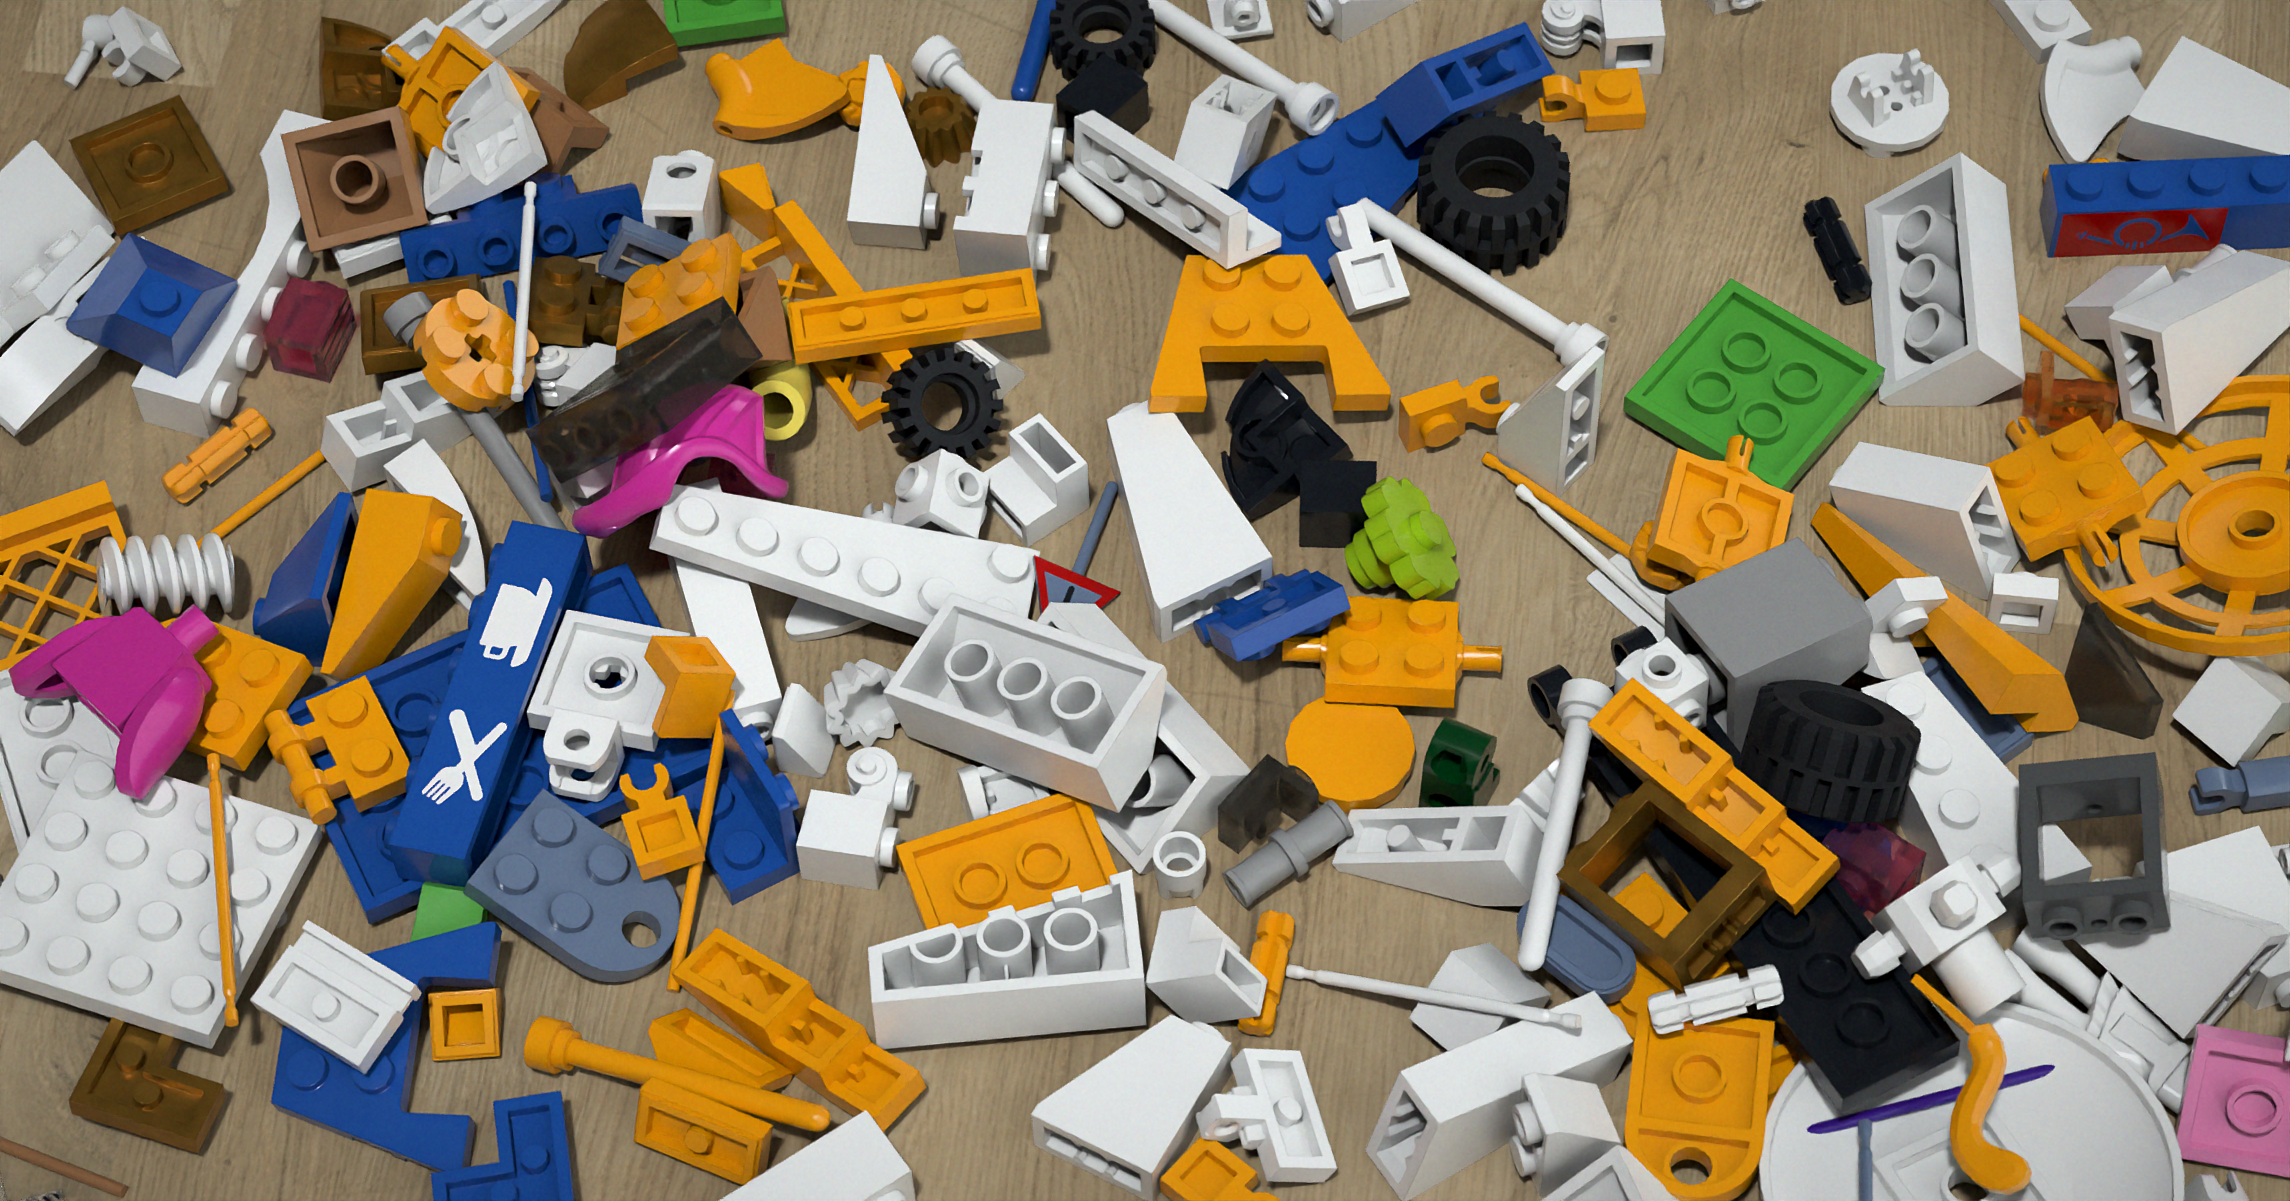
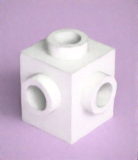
(942, 495)
(1670, 676)

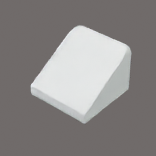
(1005, 371)
(801, 735)

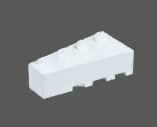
(1015, 973)

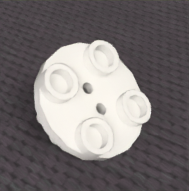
(1869, 115)

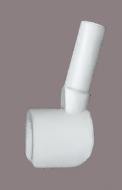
(95, 36)

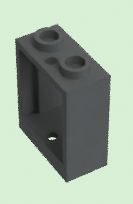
(2087, 791)

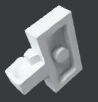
(1272, 1113)

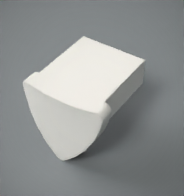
(991, 791)

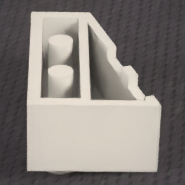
(1010, 188)

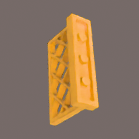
(42, 533)

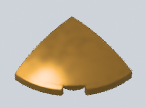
(612, 46)
(352, 71)

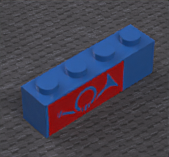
(2166, 206)

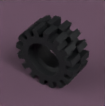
(1078, 17)
(975, 395)

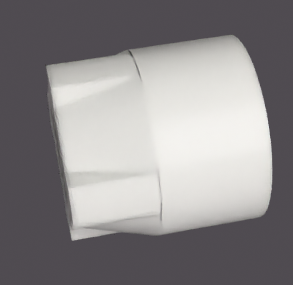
(1176, 852)

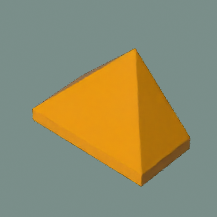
(700, 1045)

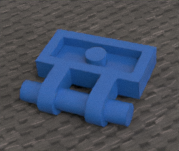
(1283, 608)

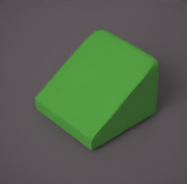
(444, 910)

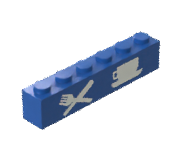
(483, 723)

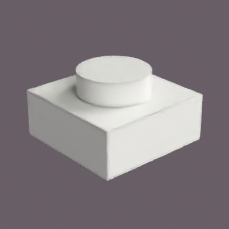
(2022, 602)

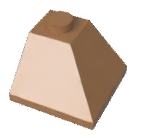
(356, 178)

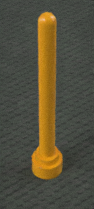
(557, 1047)

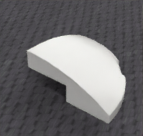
(485, 146)

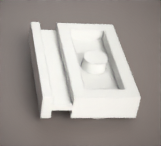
(336, 997)

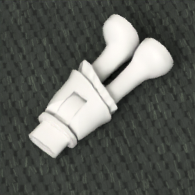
(2112, 1013)

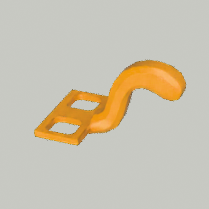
(1984, 1163)

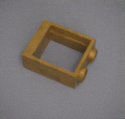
(1714, 921)

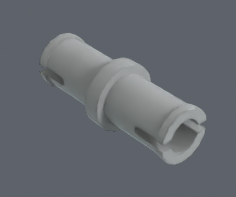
(1287, 853)

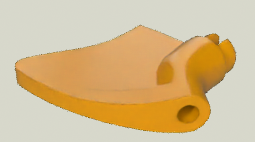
(770, 93)

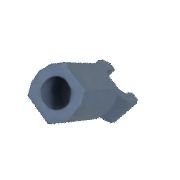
(2249, 786)

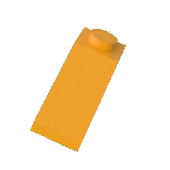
(391, 574)

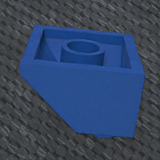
(151, 305)
(309, 583)

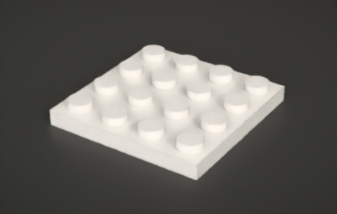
(122, 903)

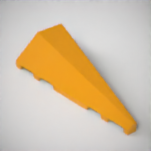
(1988, 659)

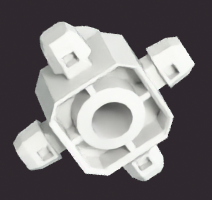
(1947, 928)

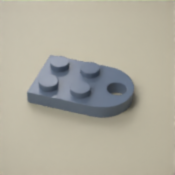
(574, 892)

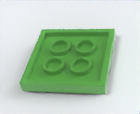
(1757, 376)

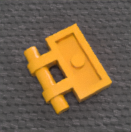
(359, 741)

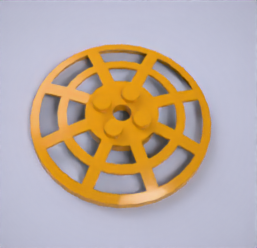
(2209, 531)

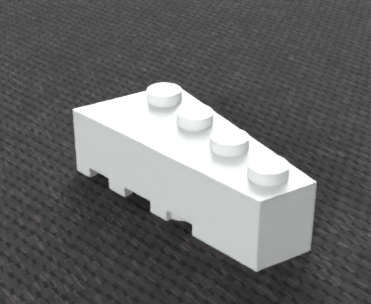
(1966, 797)

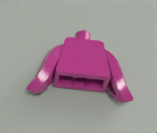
(133, 680)

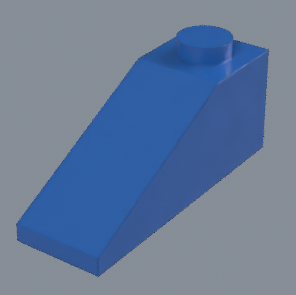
(1463, 83)

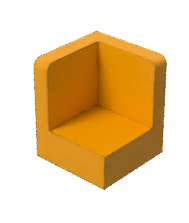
(695, 684)

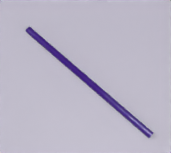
(1921, 1102)

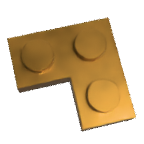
(139, 1093)

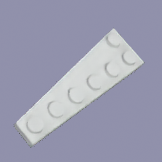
(842, 560)

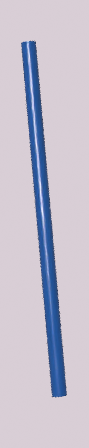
(530, 405)

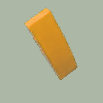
(1703, 778)
(797, 1029)

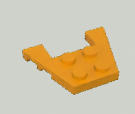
(1255, 313)

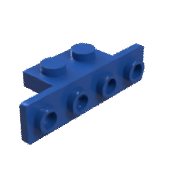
(490, 231)

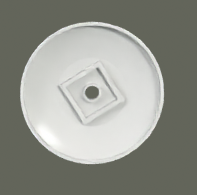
(2082, 1128)

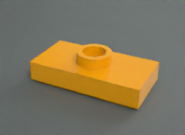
(701, 1132)

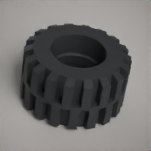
(1494, 155)
(1829, 751)

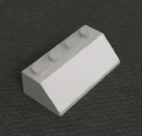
(1944, 288)
(1031, 701)
(1189, 764)

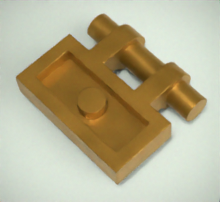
(572, 302)

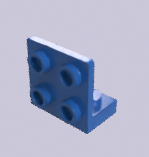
(752, 816)

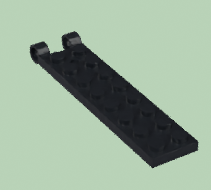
(1845, 1028)

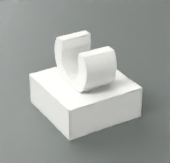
(138, 48)

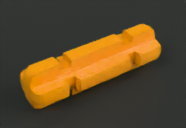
(216, 455)
(1270, 958)

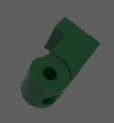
(1459, 766)

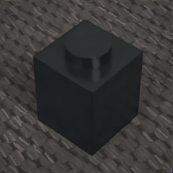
(1108, 89)
(1332, 501)

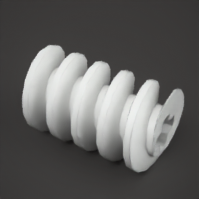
(165, 572)

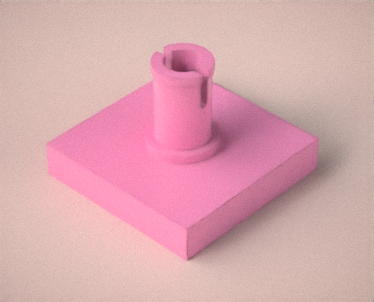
(2236, 1101)

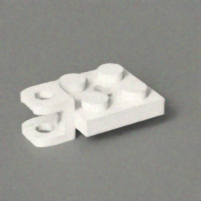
(593, 723)

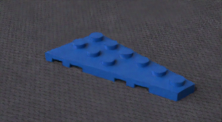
(1326, 172)

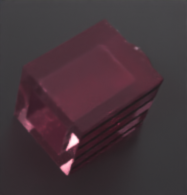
(310, 329)

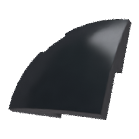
(1269, 439)

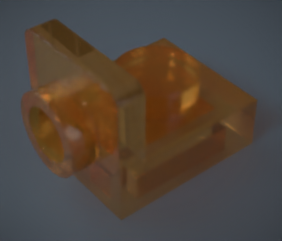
(2065, 400)

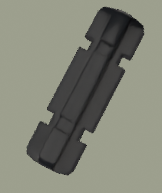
(1837, 250)

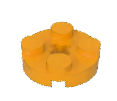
(447, 339)

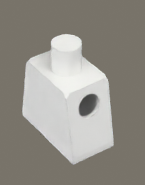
(683, 196)

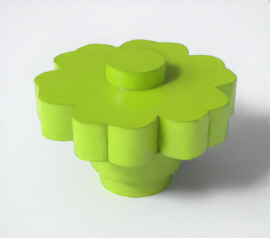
(1402, 542)

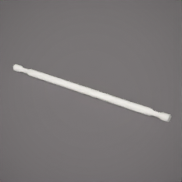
(523, 295)
(1592, 554)
(1434, 996)

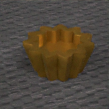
(940, 125)

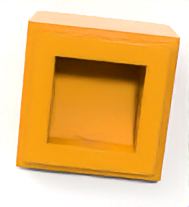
(749, 199)
(465, 1023)

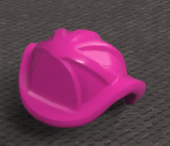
(643, 479)

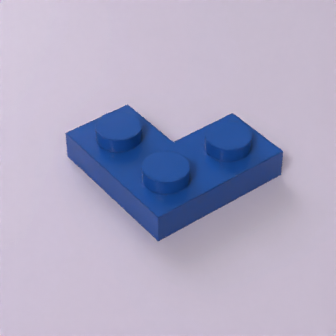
(531, 1156)

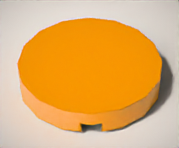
(1352, 751)

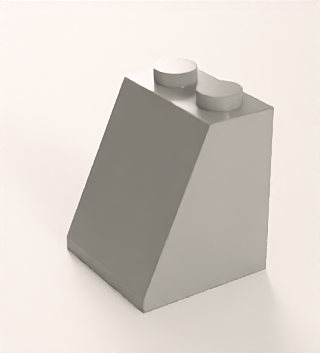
(1767, 624)

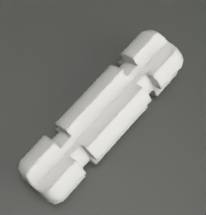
(1715, 999)

